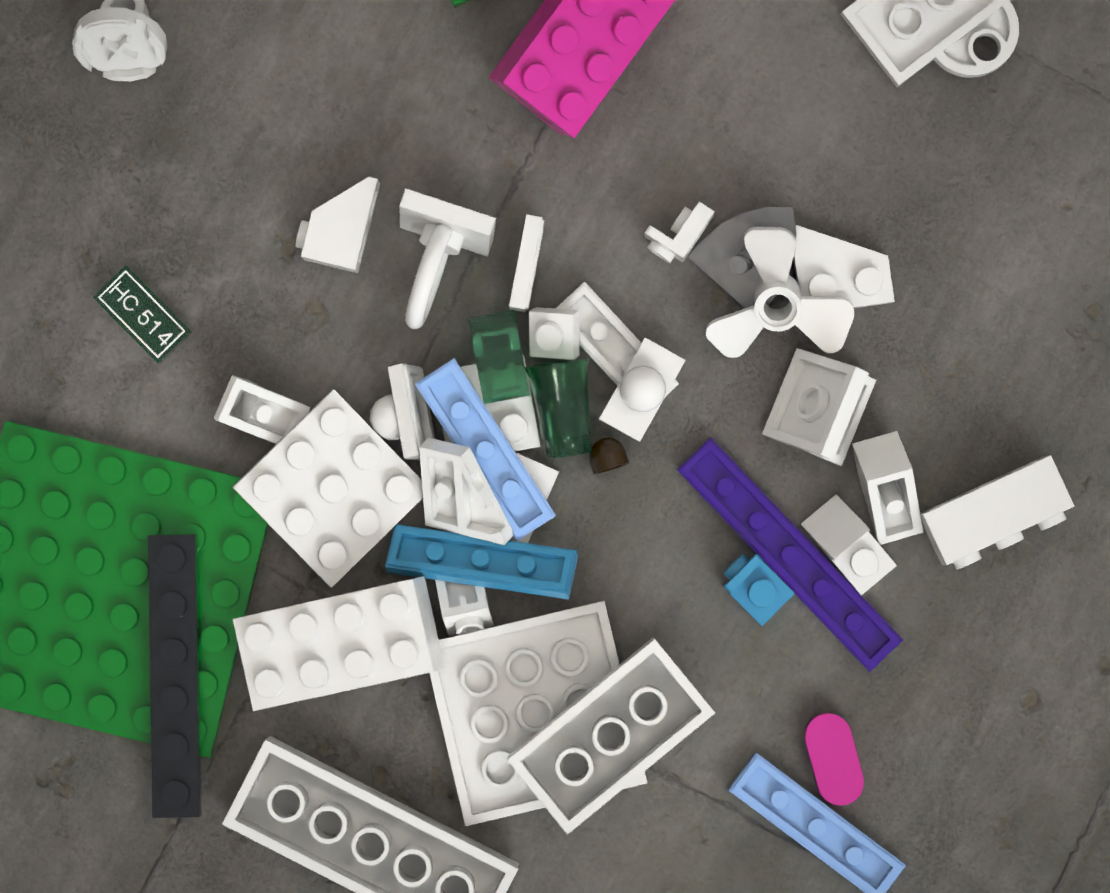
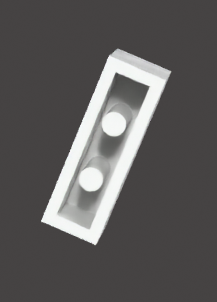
(997, 512)

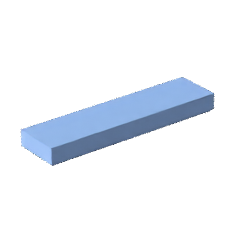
(473, 426)
(816, 826)

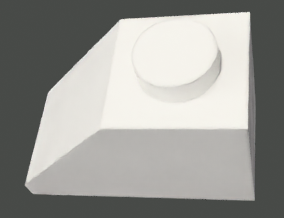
(340, 228)
(888, 487)

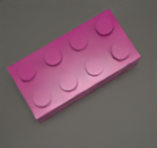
(574, 56)

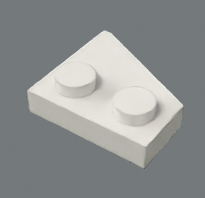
(841, 269)
(458, 493)

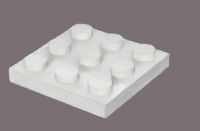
(331, 488)

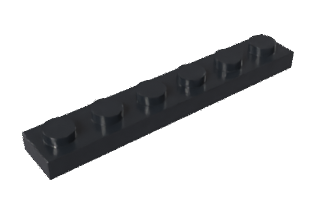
(174, 676)

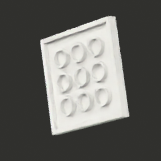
(508, 686)

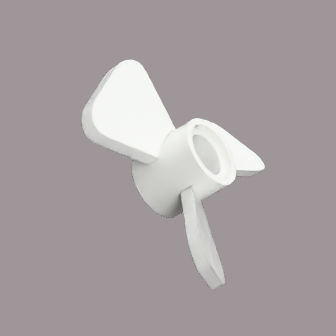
(821, 318)

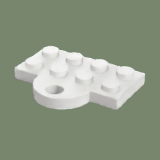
(914, 32)

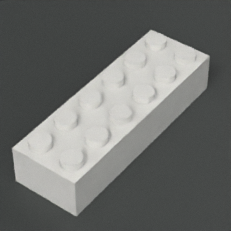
(357, 831)

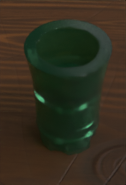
(562, 406)

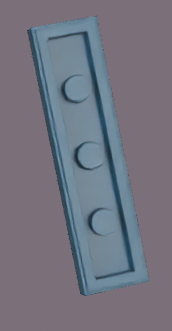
(482, 563)

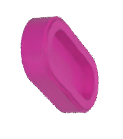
(834, 759)

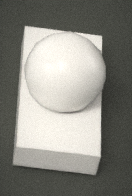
(642, 389)
(403, 412)

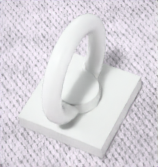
(443, 231)

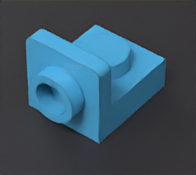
(756, 587)

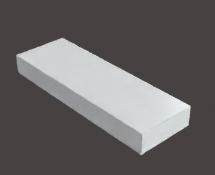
(603, 334)

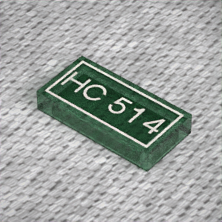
(142, 314)

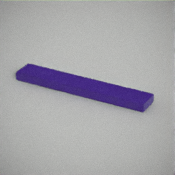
(789, 554)

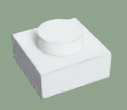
(554, 333)

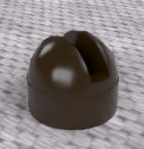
(607, 455)

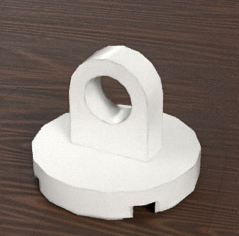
(120, 41)

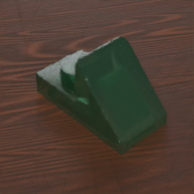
(498, 357)

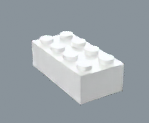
(338, 643)
(610, 735)

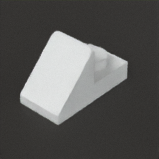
(259, 410)
(848, 544)

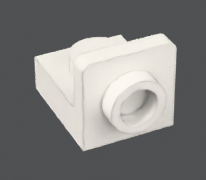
(688, 228)
(463, 607)

